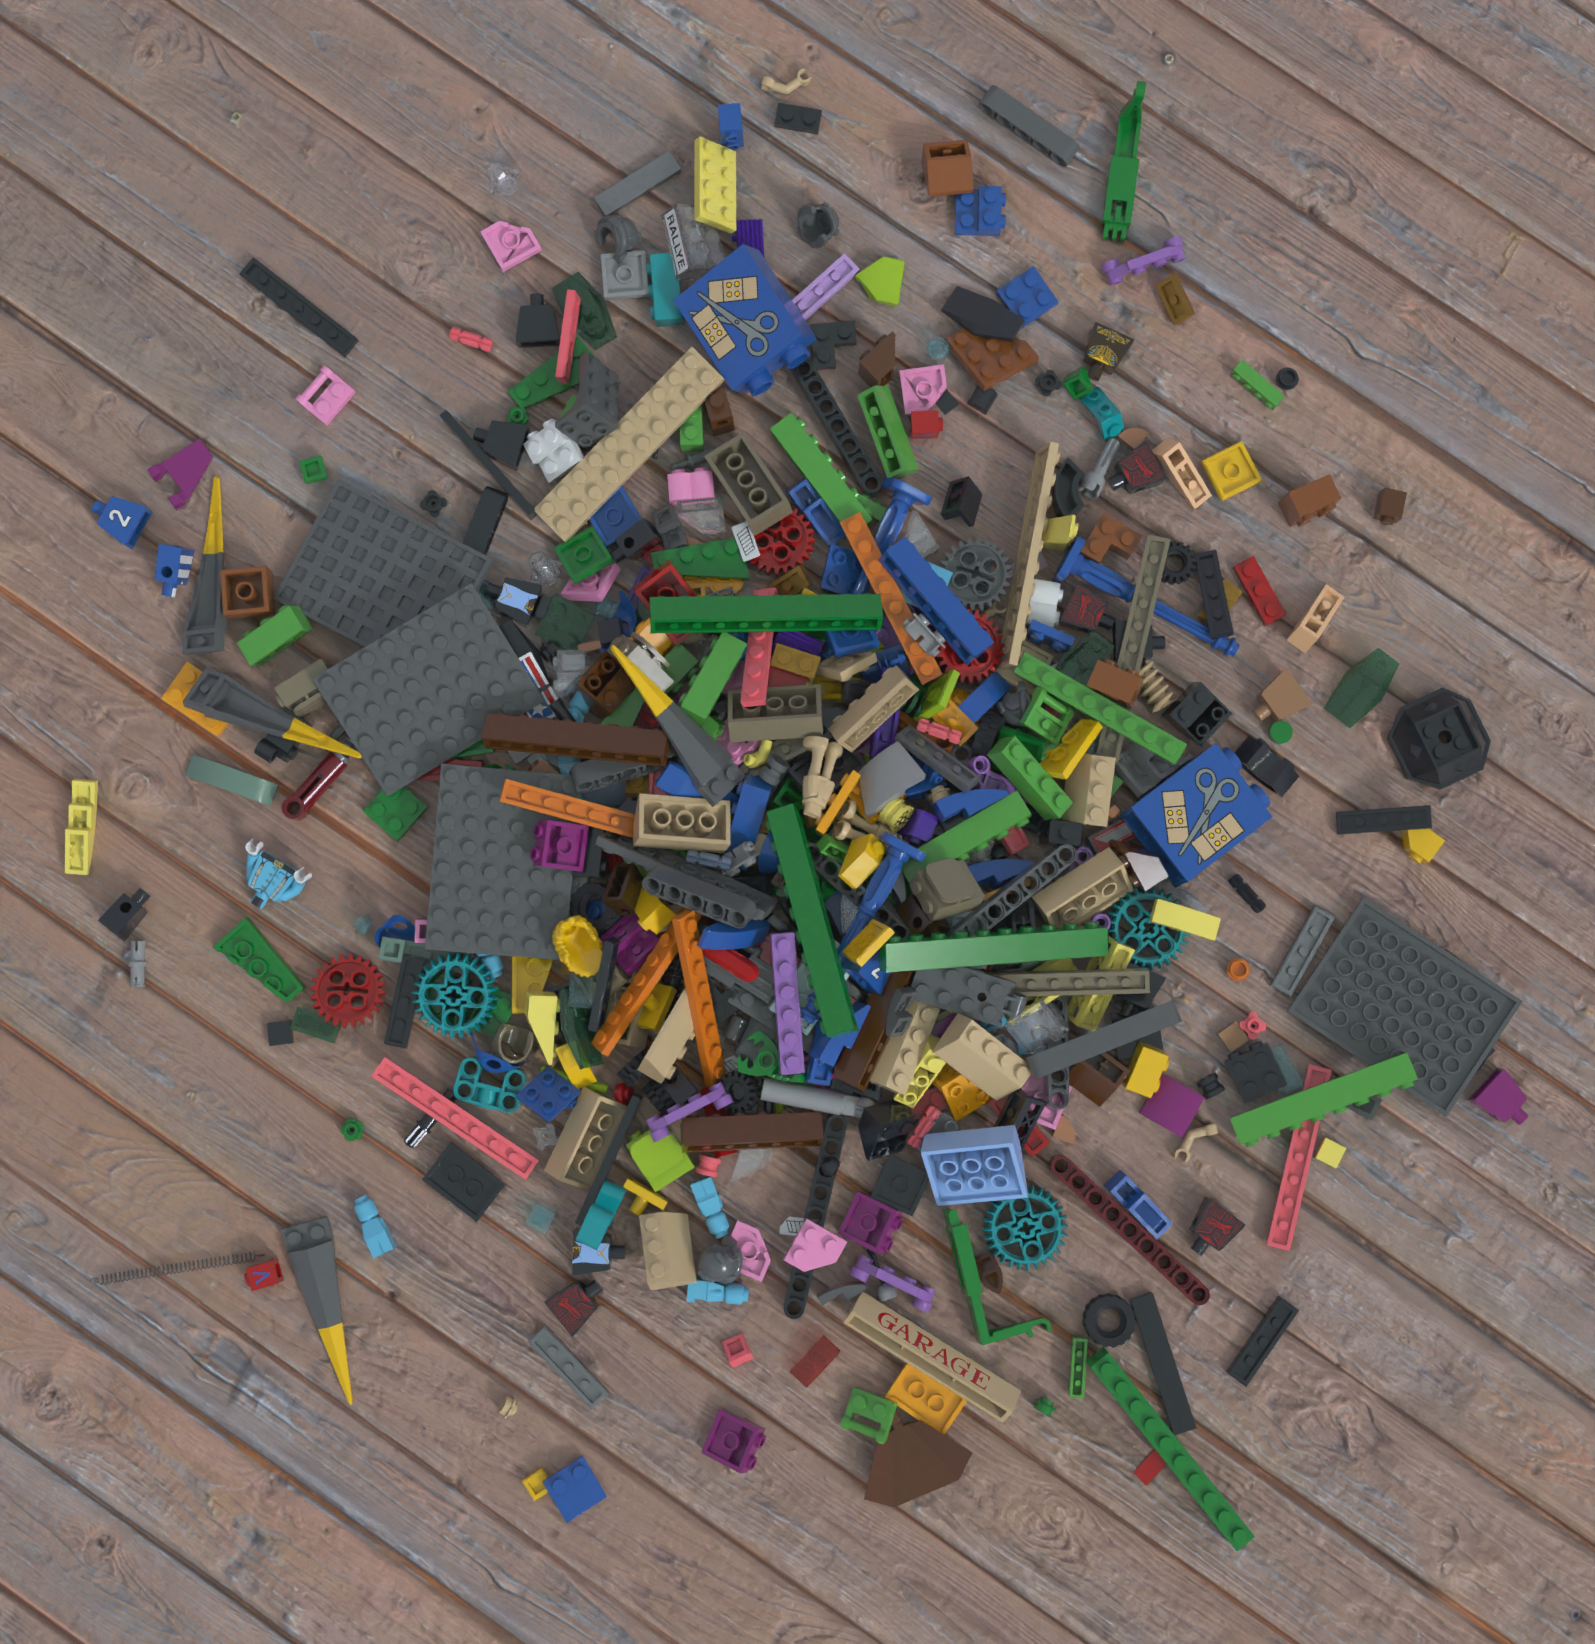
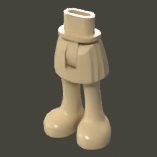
(819, 788)
(847, 817)

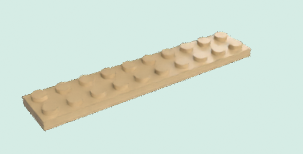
(630, 445)
(1027, 554)

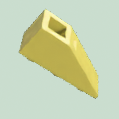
(1060, 532)
(541, 1016)
(925, 1073)

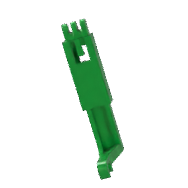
(1124, 167)
(971, 1285)

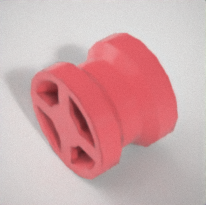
(708, 1165)

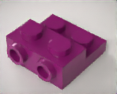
(559, 845)
(871, 1223)
(734, 1441)

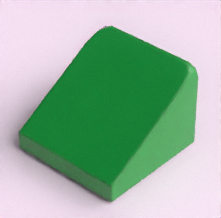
(1078, 383)

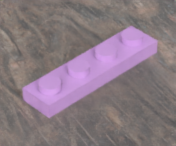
(825, 286)

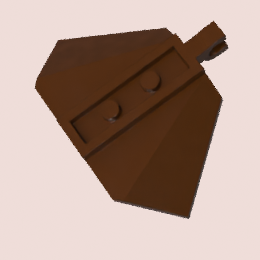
(913, 1463)

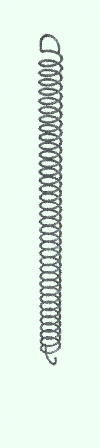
(128, 1272)

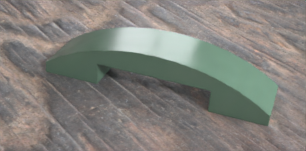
(231, 780)
(393, 950)

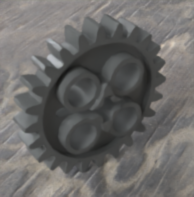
(983, 554)

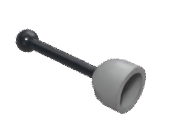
(885, 1290)

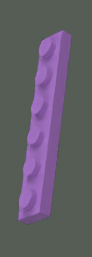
(787, 1003)

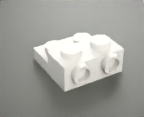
(552, 451)

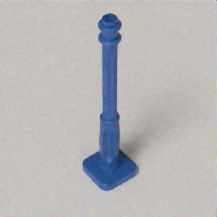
(888, 528)
(1118, 586)
(872, 900)

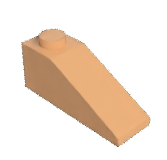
(1181, 472)
(1315, 619)

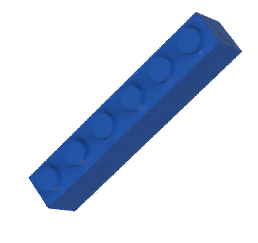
(936, 600)

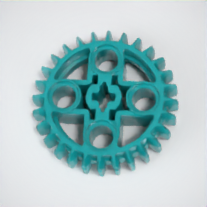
(1120, 912)
(444, 1023)
(1040, 1255)

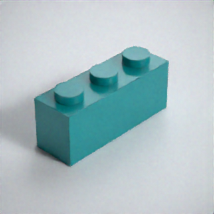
(663, 291)

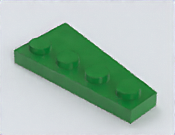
(542, 382)
(706, 560)
(255, 954)

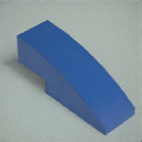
(816, 512)
(985, 696)
(968, 804)
(998, 872)
(726, 937)
(828, 1049)
(1138, 1204)

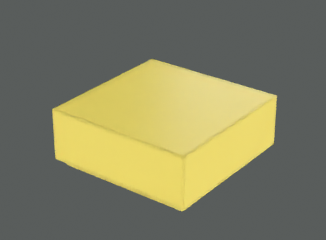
(1330, 1152)

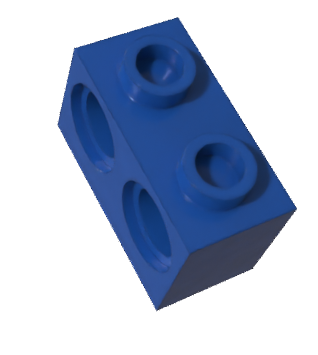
(731, 126)

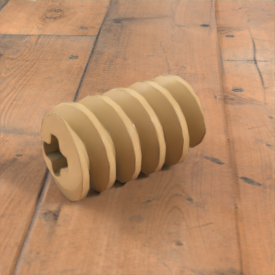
(1155, 689)

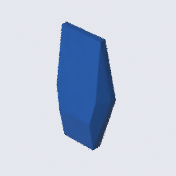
(677, 782)

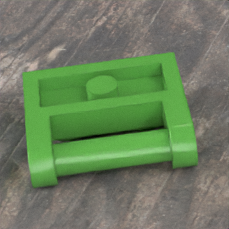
(1042, 721)
(872, 1407)

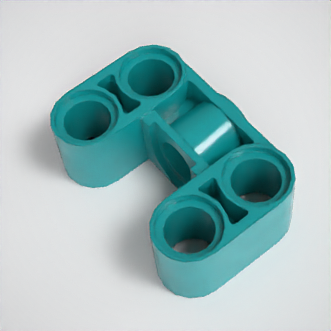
(487, 1095)
(601, 1215)

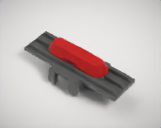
(734, 968)

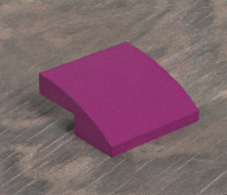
(634, 943)
(1172, 1106)

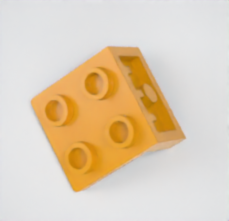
(955, 718)
(959, 1092)

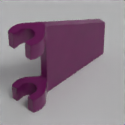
(185, 469)

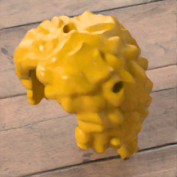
(578, 945)

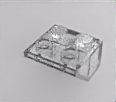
(570, 668)

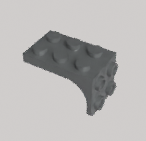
(596, 405)

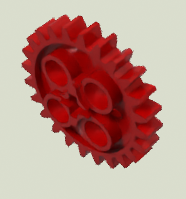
(802, 545)
(975, 669)
(345, 1011)

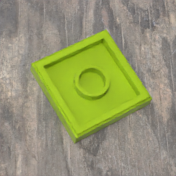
(938, 694)

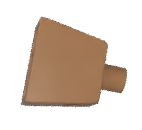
(1281, 698)

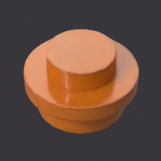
(1238, 969)

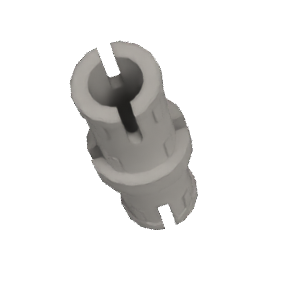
(137, 964)

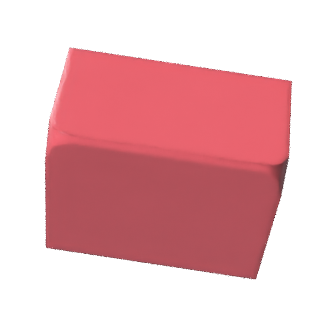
(737, 1350)

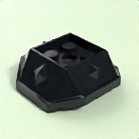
(1417, 742)

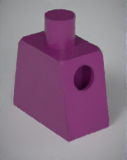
(1500, 1097)

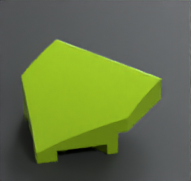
(883, 280)

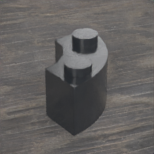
(1065, 490)
(1265, 766)

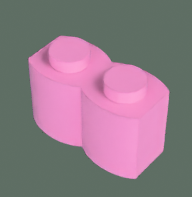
(690, 485)

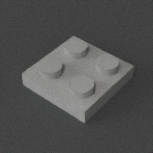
(625, 278)

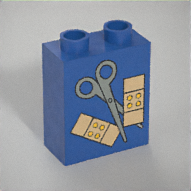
(746, 321)
(1198, 814)

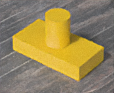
(656, 1007)
(643, 1197)

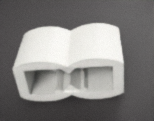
(1044, 603)

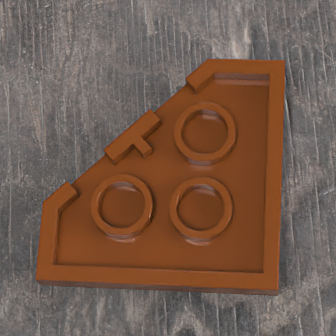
(990, 359)

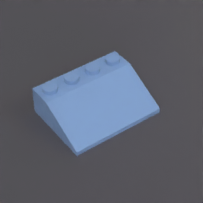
(975, 1165)

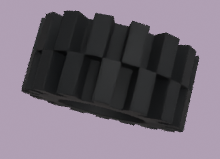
(1188, 564)
(629, 1073)
(749, 1085)
(658, 1096)

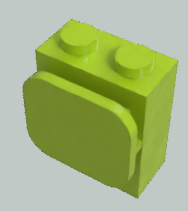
(661, 1160)

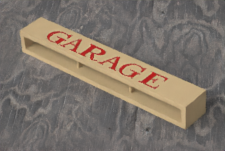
(932, 1357)

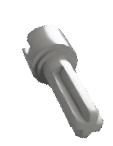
(1094, 480)

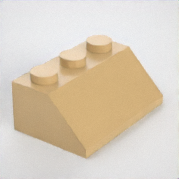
(1090, 790)
(667, 1250)

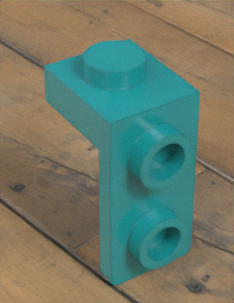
(1105, 412)

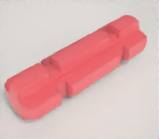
(470, 339)
(939, 730)
(923, 1126)

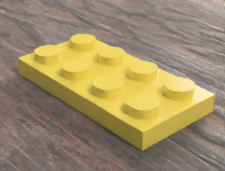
(714, 185)

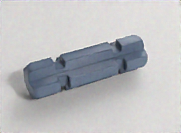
(708, 860)

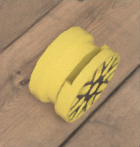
(896, 814)

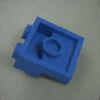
(980, 212)

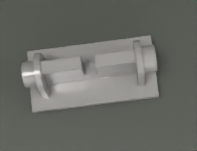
(919, 627)
(744, 855)

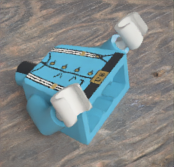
(271, 876)

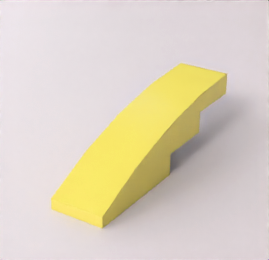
(81, 827)

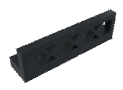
(1016, 1113)

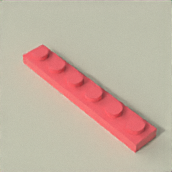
(757, 662)

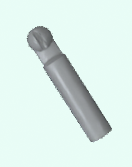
(813, 1098)

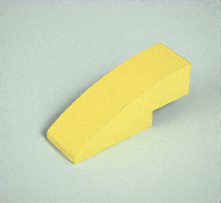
(1184, 919)

